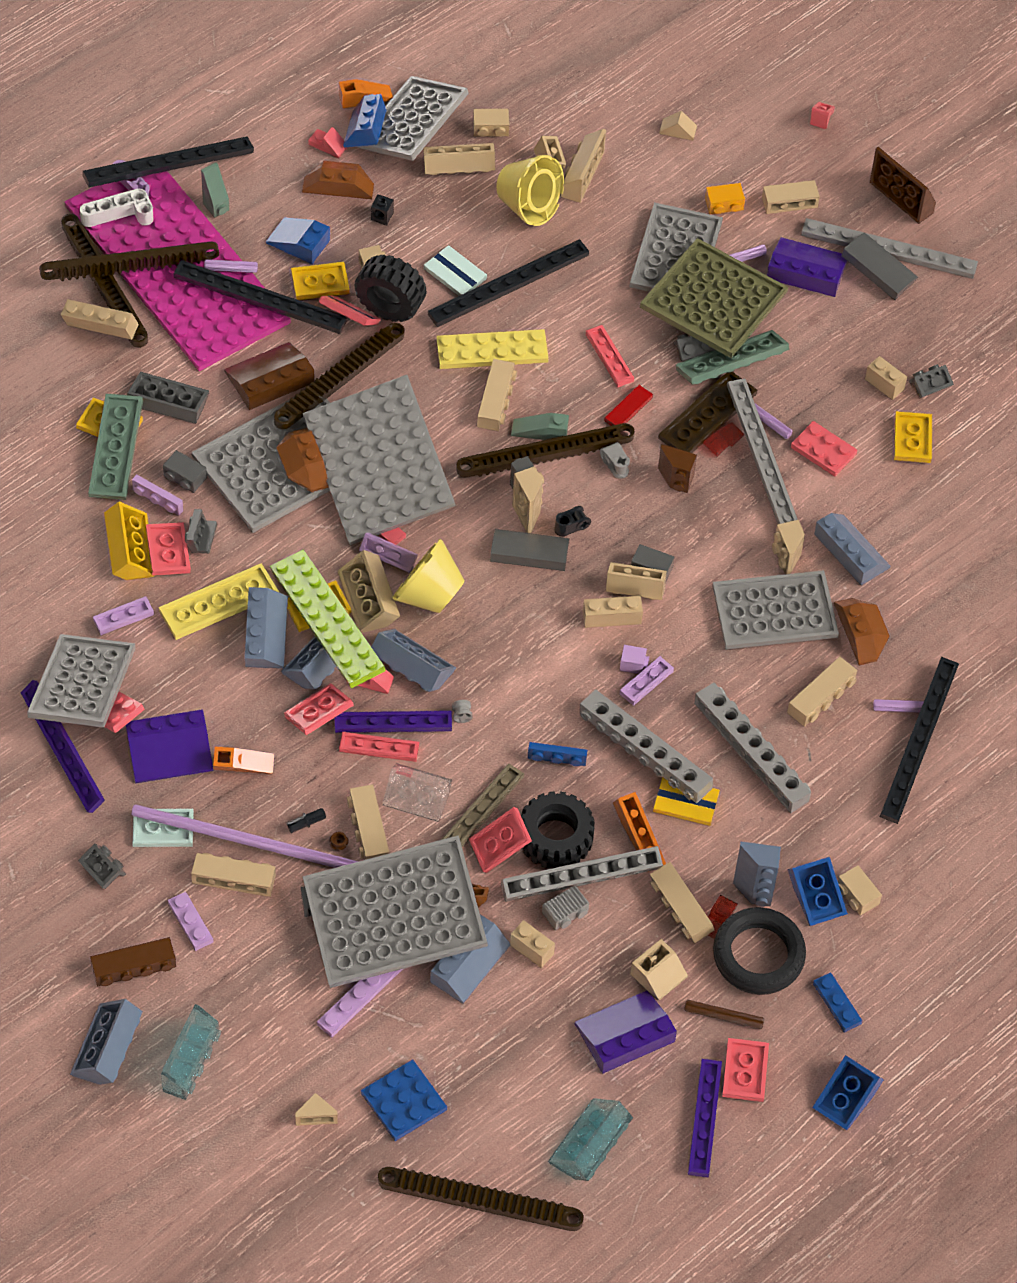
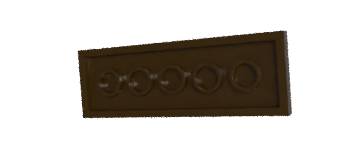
(703, 416)

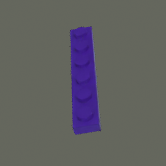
(394, 721)
(705, 1118)

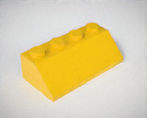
(128, 542)

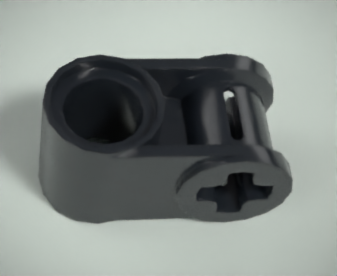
(571, 521)

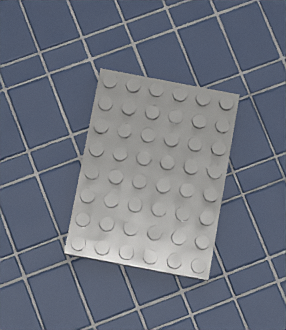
(379, 459)
(250, 471)
(394, 911)

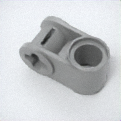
(616, 460)

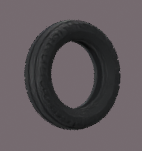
(755, 982)

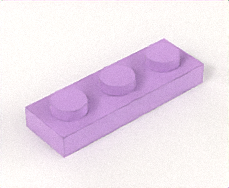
(157, 495)
(389, 552)
(123, 615)
(646, 680)
(190, 921)

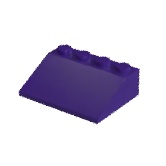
(807, 267)
(169, 746)
(626, 1031)

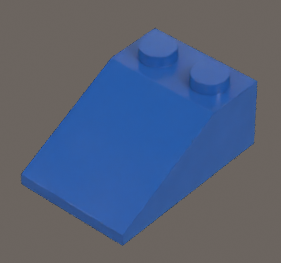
(300, 238)
(818, 891)
(847, 1092)

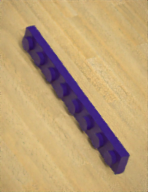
(67, 756)

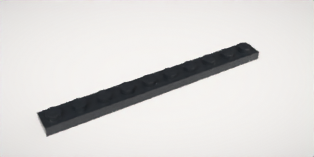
(167, 161)
(508, 283)
(260, 297)
(919, 740)

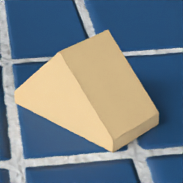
(678, 126)
(316, 1112)

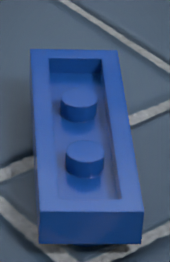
(557, 754)
(837, 1002)

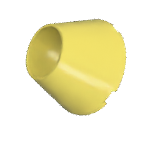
(532, 188)
(431, 581)

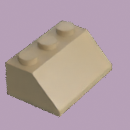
(527, 496)

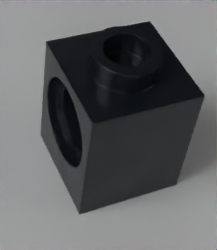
(382, 209)

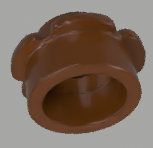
(338, 836)

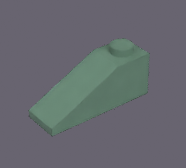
(214, 190)
(541, 426)

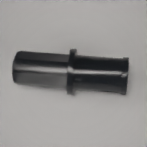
(306, 820)

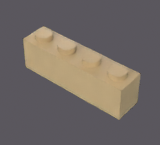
(459, 158)
(99, 319)
(495, 395)
(822, 691)
(368, 822)
(233, 874)
(682, 902)

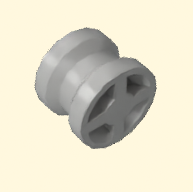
(462, 711)

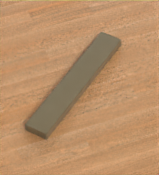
(486, 804)

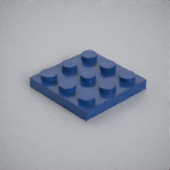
(404, 1100)

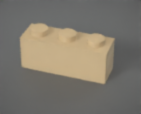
(790, 197)
(636, 581)
(612, 611)

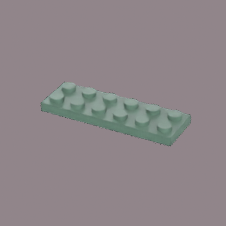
(716, 363)
(115, 446)

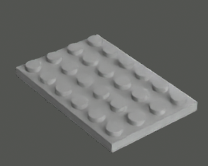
(416, 116)
(667, 238)
(775, 609)
(81, 680)

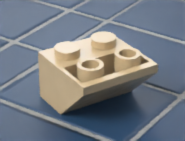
(788, 544)
(658, 970)

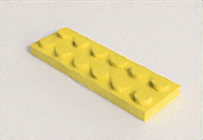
(482, 348)
(214, 602)

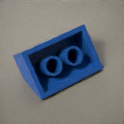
(366, 122)

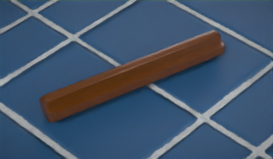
(724, 1014)

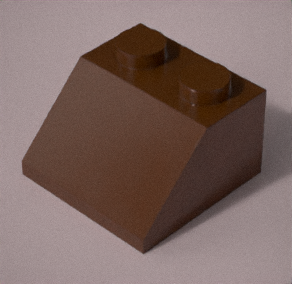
(677, 467)

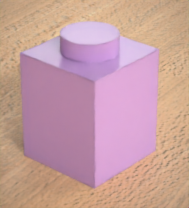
(633, 659)

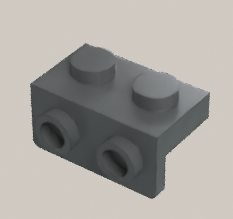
(690, 347)
(200, 533)

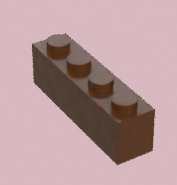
(133, 962)

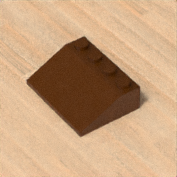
(901, 187)
(271, 375)

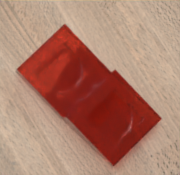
(725, 437)
(720, 912)

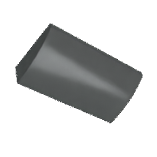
(879, 265)
(169, 397)
(529, 550)

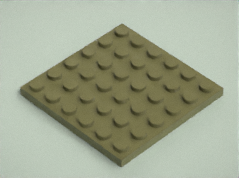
(714, 297)

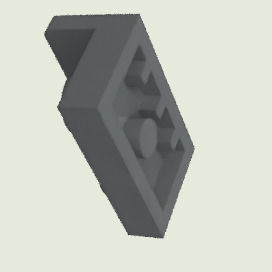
(932, 381)
(102, 865)

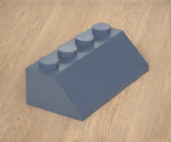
(850, 547)
(265, 628)
(412, 659)
(310, 666)
(757, 872)
(463, 972)
(107, 1042)

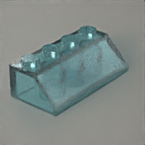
(190, 1053)
(591, 1138)

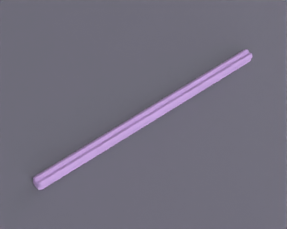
(240, 837)

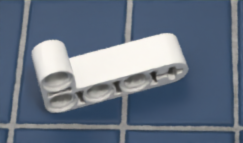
(117, 207)

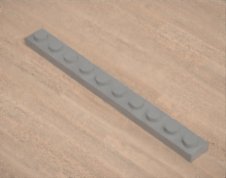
(900, 250)
(761, 451)

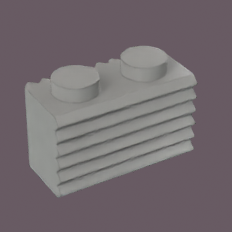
(565, 908)

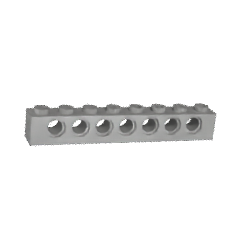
(656, 748)
(765, 770)
(581, 873)

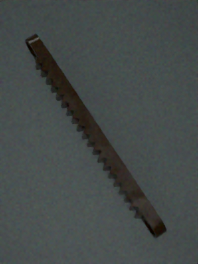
(128, 261)
(105, 284)
(339, 375)
(545, 450)
(480, 1198)

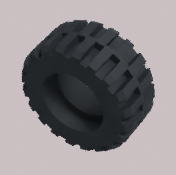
(390, 288)
(560, 808)

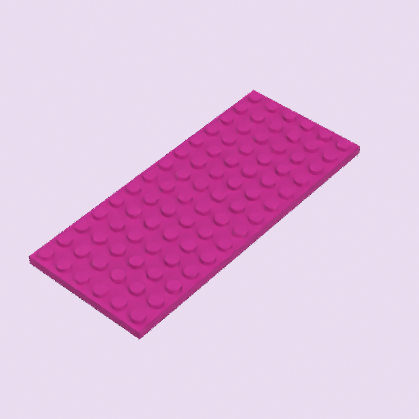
(196, 318)

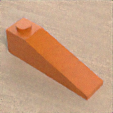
(636, 823)

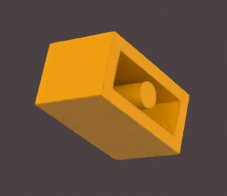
(724, 198)

